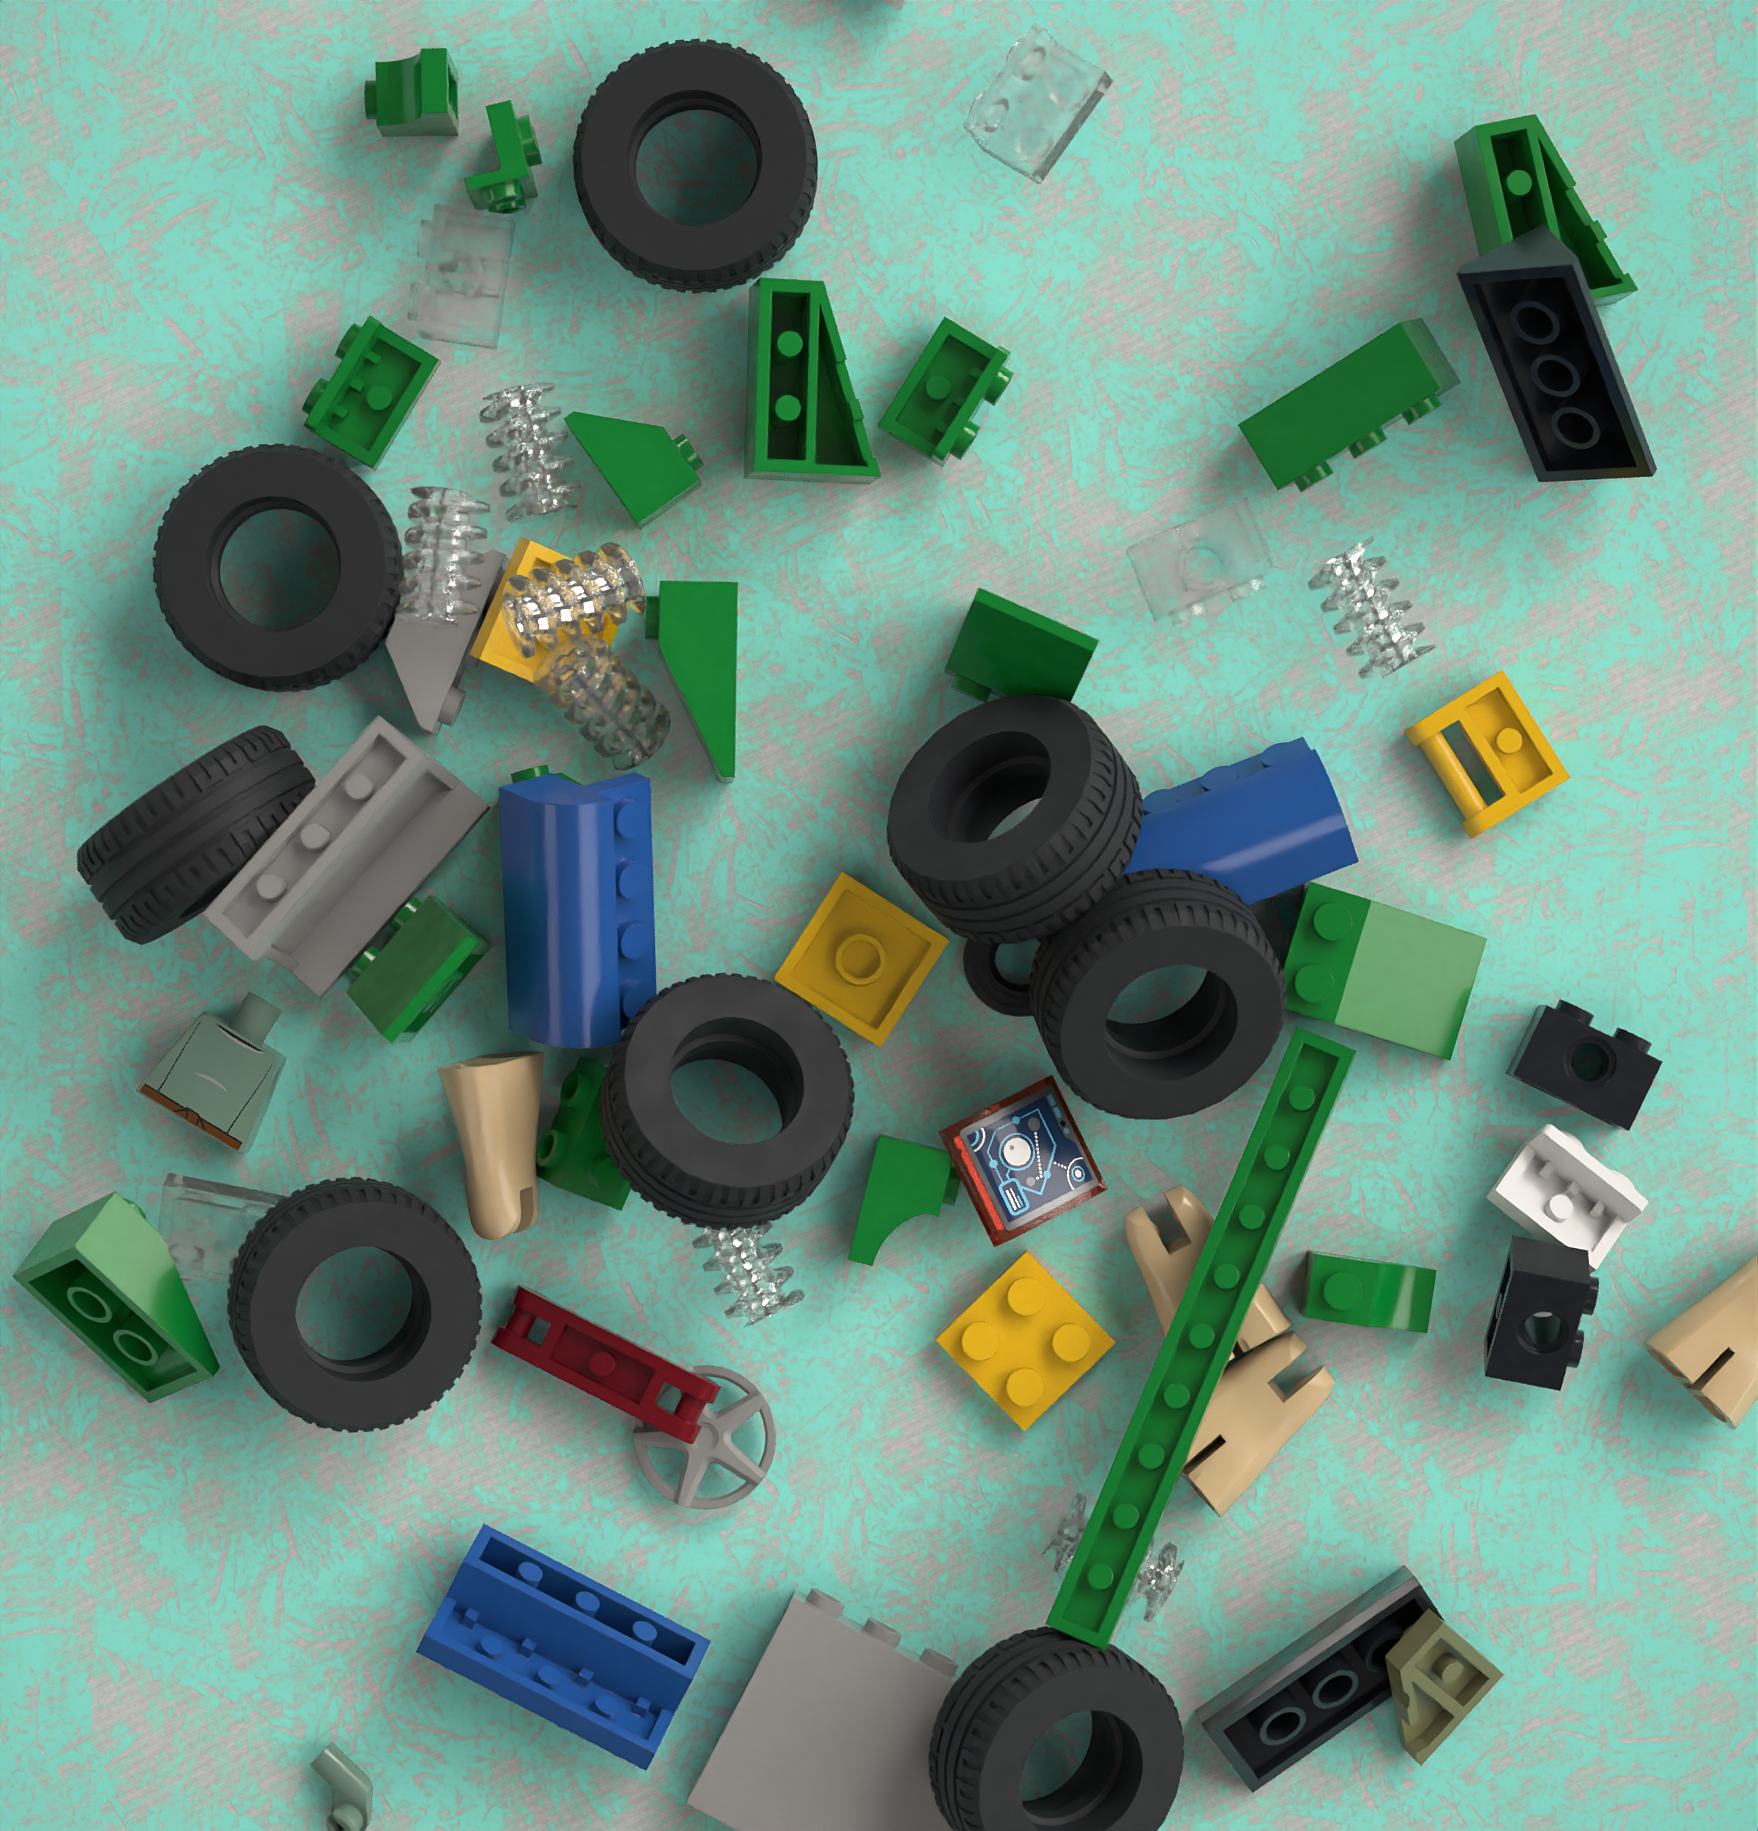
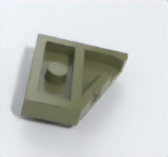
(1435, 1683)

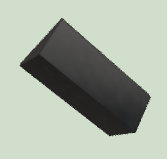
(1555, 361)
(1314, 1683)

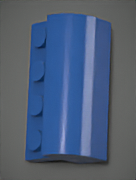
(1249, 824)
(577, 907)
(564, 1646)

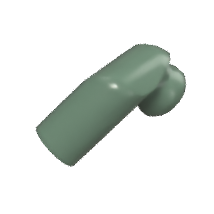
(351, 1790)

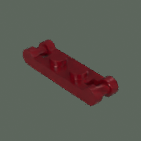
(605, 1364)

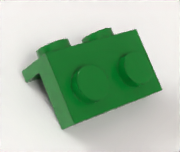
(517, 151)
(369, 392)
(945, 392)
(573, 1148)

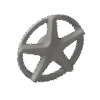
(711, 1446)

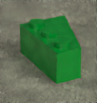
(1521, 182)
(799, 391)
(1350, 405)

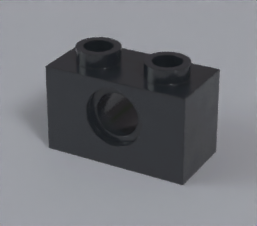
(1545, 1064)
(1537, 1280)

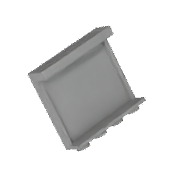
(347, 858)
(829, 1730)

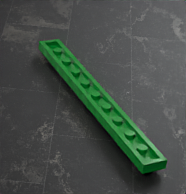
(1201, 1338)

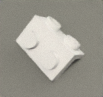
(1566, 1194)

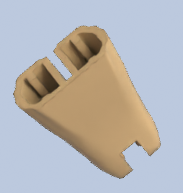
(497, 1117)
(1170, 1267)
(1715, 1346)
(1252, 1421)

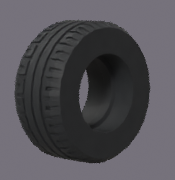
(679, 80)
(213, 509)
(193, 833)
(1051, 861)
(775, 1040)
(1191, 1054)
(406, 1371)
(1019, 1693)

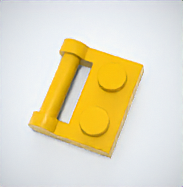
(1504, 741)

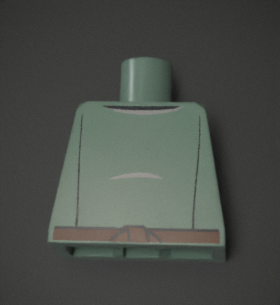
(221, 1074)

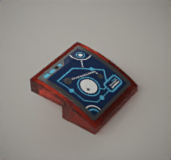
(1023, 1160)

